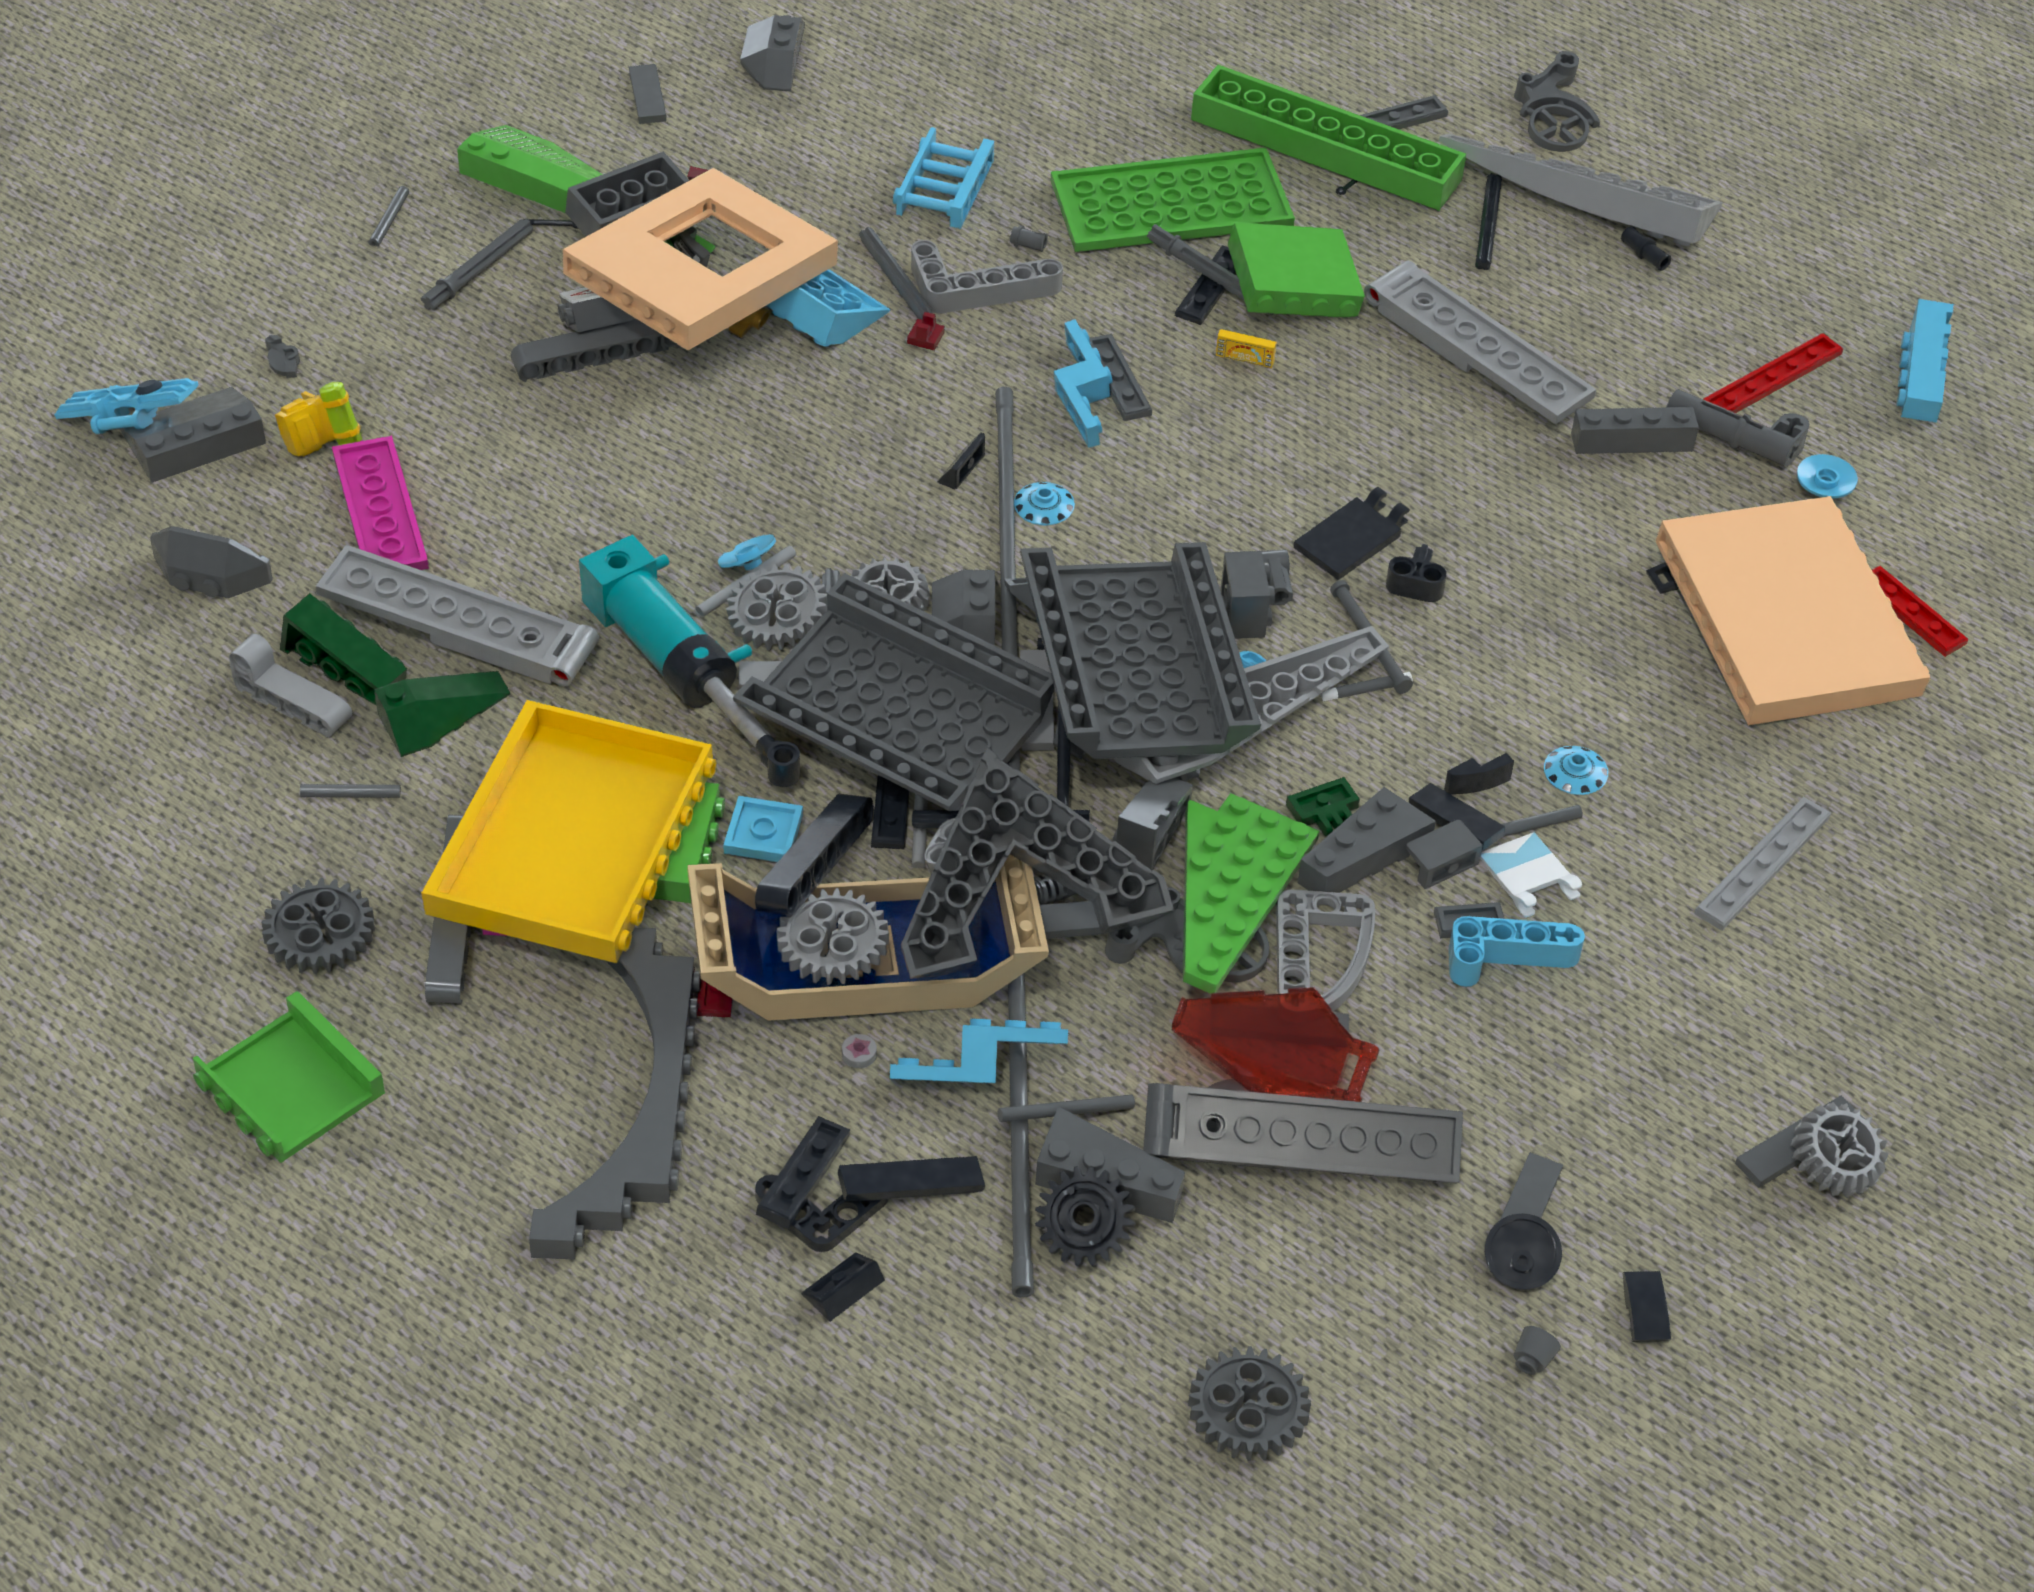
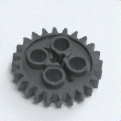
(299, 939)
(1226, 1382)

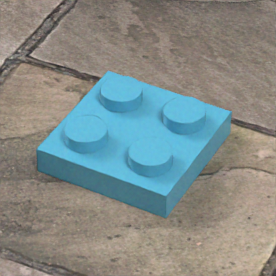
(762, 828)

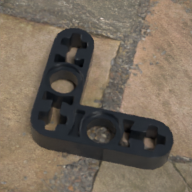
(819, 1220)

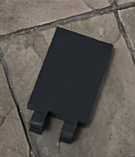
(1352, 534)

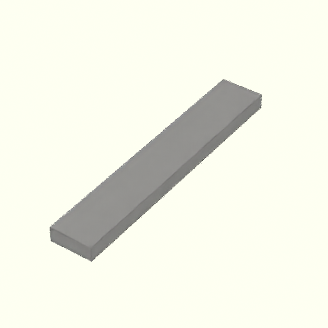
(1762, 863)

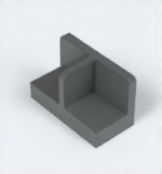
(1444, 853)

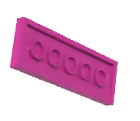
(379, 501)

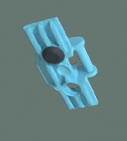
(110, 405)

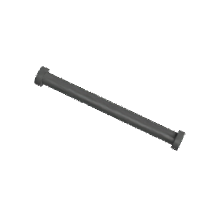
(1402, 682)

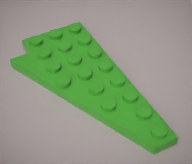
(1233, 877)

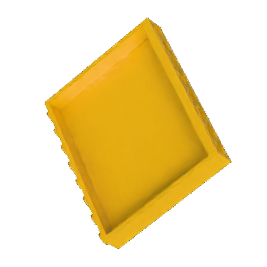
(570, 831)

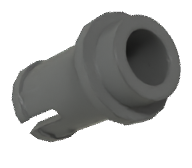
(1028, 238)

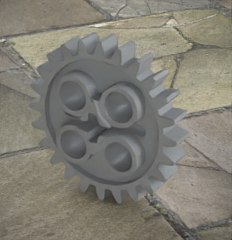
(757, 600)
(852, 947)

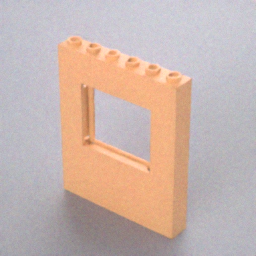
(677, 294)

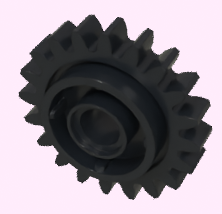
(1107, 1223)

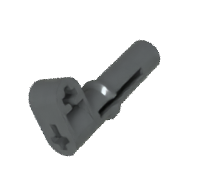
(1779, 443)

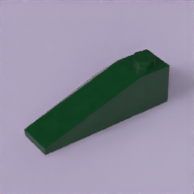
(428, 708)

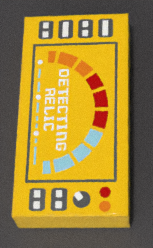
(1246, 348)

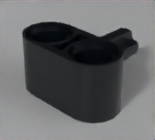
(1416, 576)

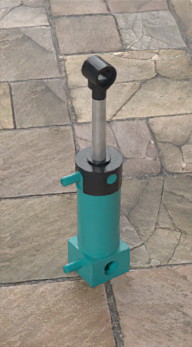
(623, 589)

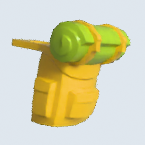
(318, 420)

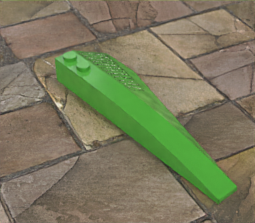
(527, 167)

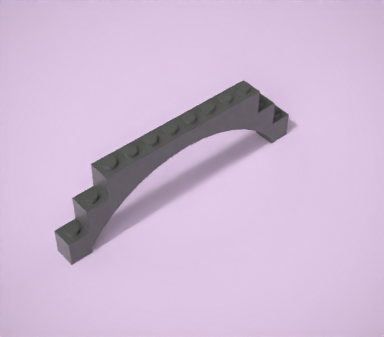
(645, 1159)

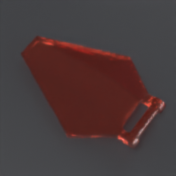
(1276, 1042)

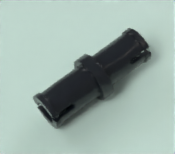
(1646, 248)

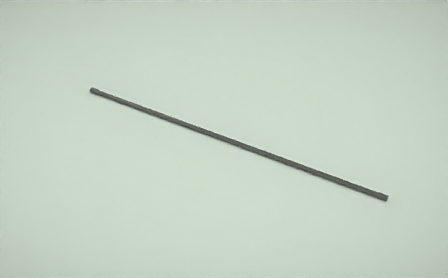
(1022, 1265)

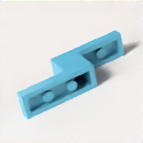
(1083, 383)
(979, 1051)

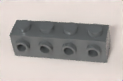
(1634, 430)

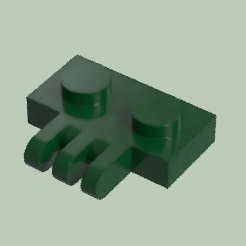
(1324, 804)

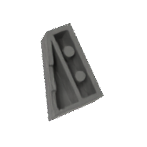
(1152, 819)

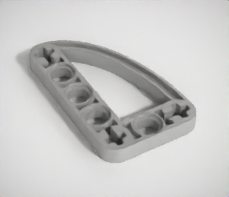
(1308, 913)

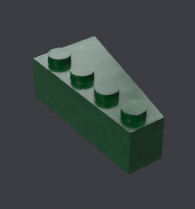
(338, 648)

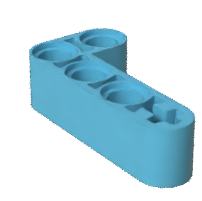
(1510, 942)

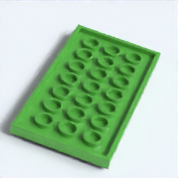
(1180, 194)

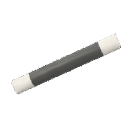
(1359, 688)

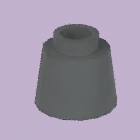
(1535, 1350)

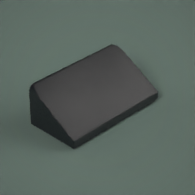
(964, 463)
(844, 1285)

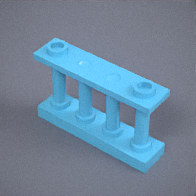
(964, 192)

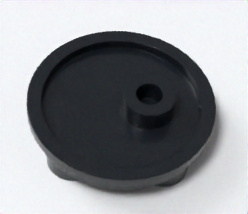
(1523, 1251)

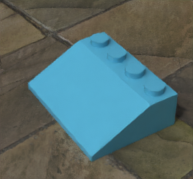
(828, 309)

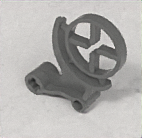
(1543, 98)
(1170, 928)

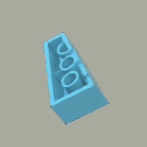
(1924, 361)

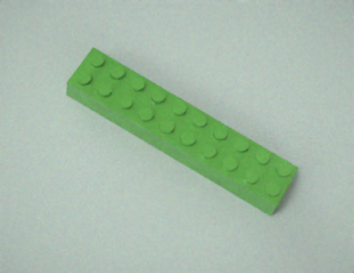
(1328, 137)

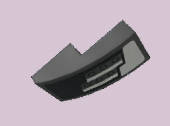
(686, 243)

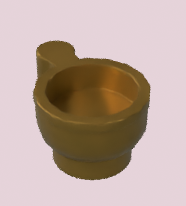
(754, 320)

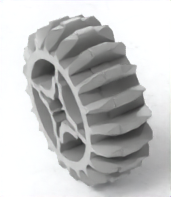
(898, 579)
(1821, 1149)

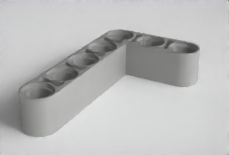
(983, 286)

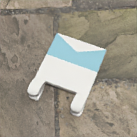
(1527, 867)

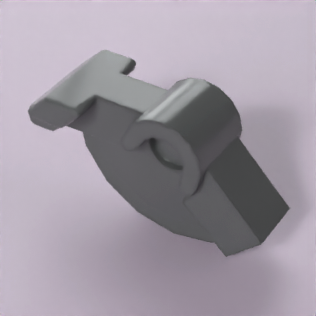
(282, 358)

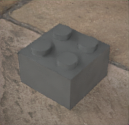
(1247, 593)

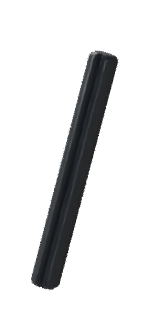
(1488, 222)

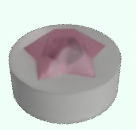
(859, 1051)

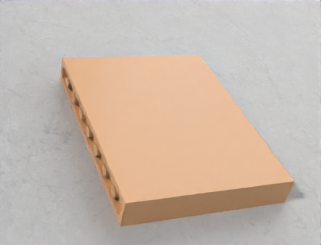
(1791, 610)

